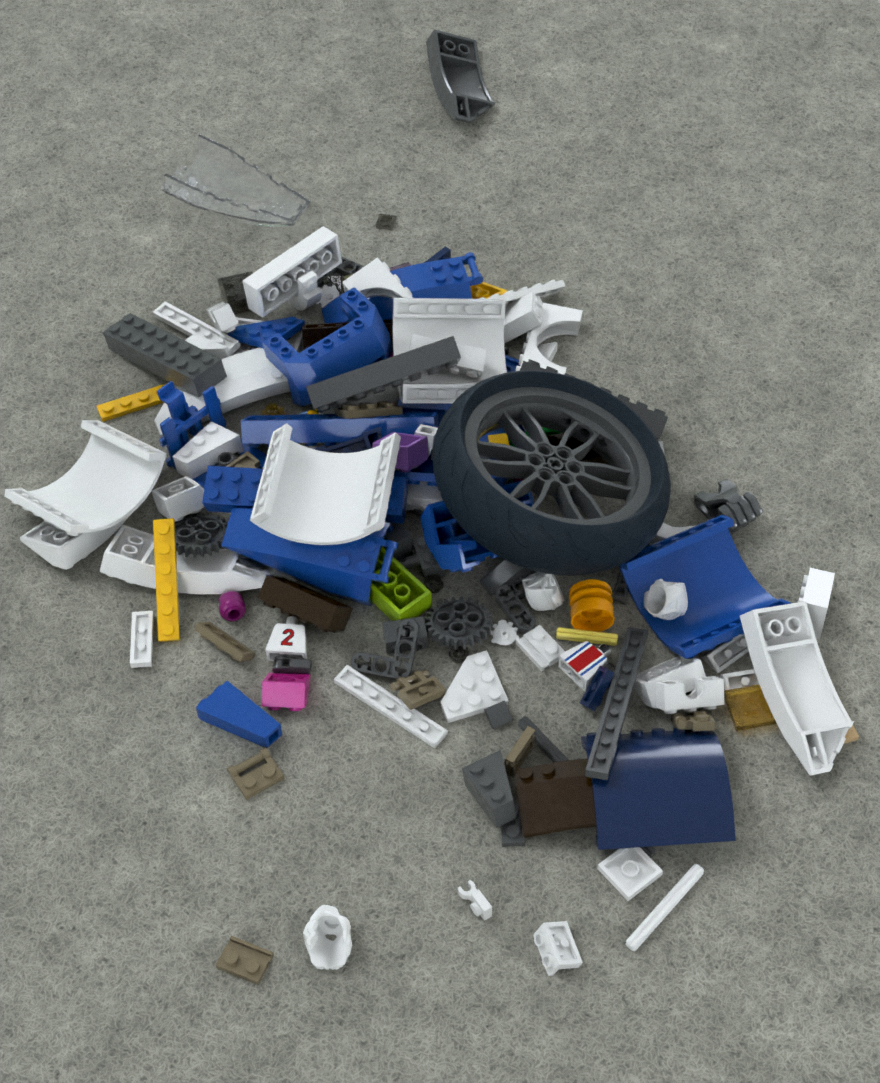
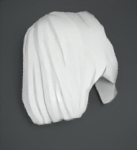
(322, 951)

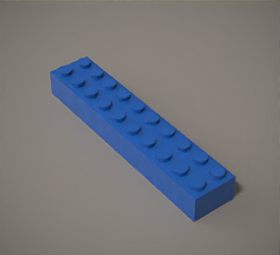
(330, 428)
(238, 488)

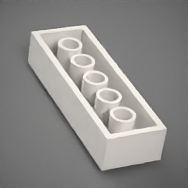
(279, 278)

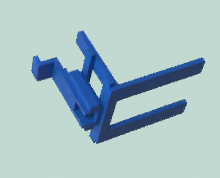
(185, 417)

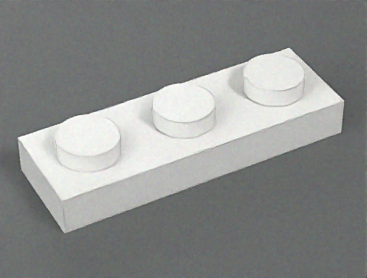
(141, 639)

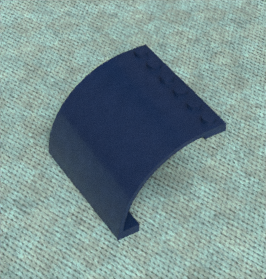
(663, 791)

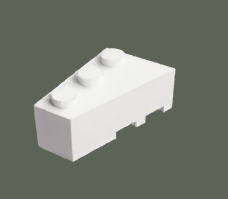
(205, 448)
(816, 592)

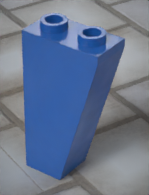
(239, 715)

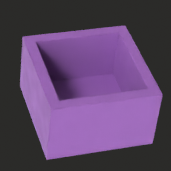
(412, 451)

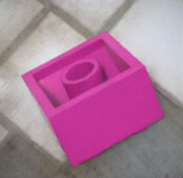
(285, 691)

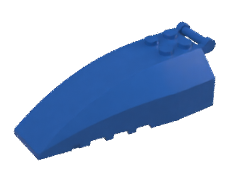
(424, 280)
(334, 569)

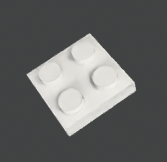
(630, 871)

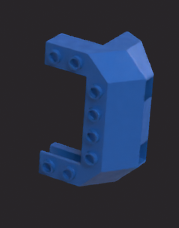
(348, 348)
(450, 542)

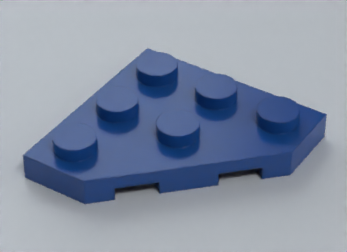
(258, 332)

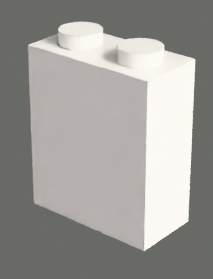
(522, 316)

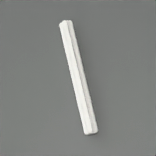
(664, 907)

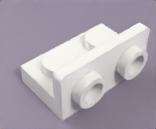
(557, 947)

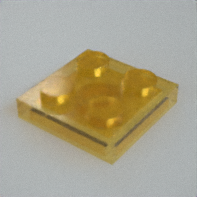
(748, 707)

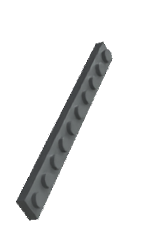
(616, 704)

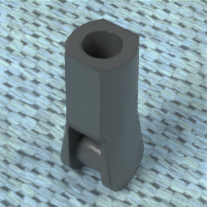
(620, 587)
(297, 666)

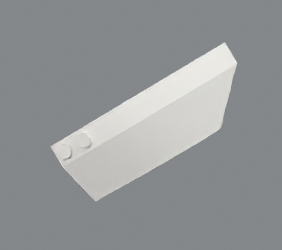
(247, 380)
(64, 549)
(133, 560)
(797, 683)

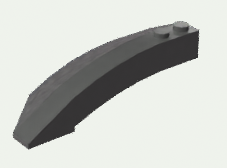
(457, 75)

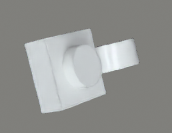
(479, 903)

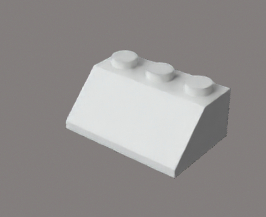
(674, 669)

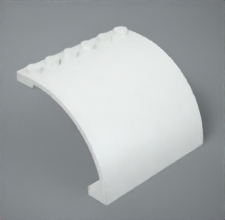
(472, 324)
(101, 486)
(324, 494)

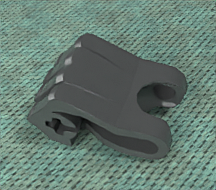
(729, 503)

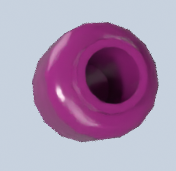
(231, 606)

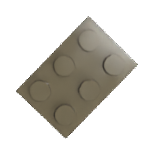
(382, 408)

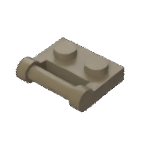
(258, 779)

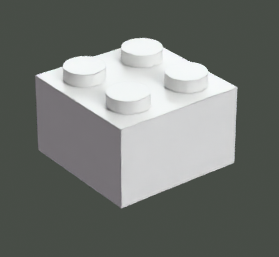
(179, 498)

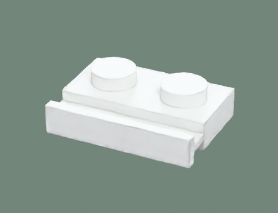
(540, 647)

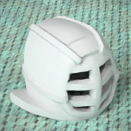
(543, 591)
(666, 599)

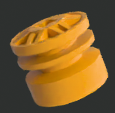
(591, 605)

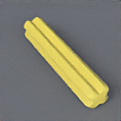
(586, 635)

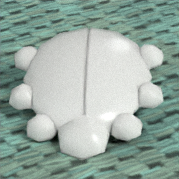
(328, 294)
(504, 633)

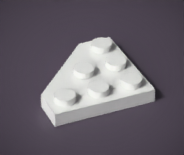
(473, 689)

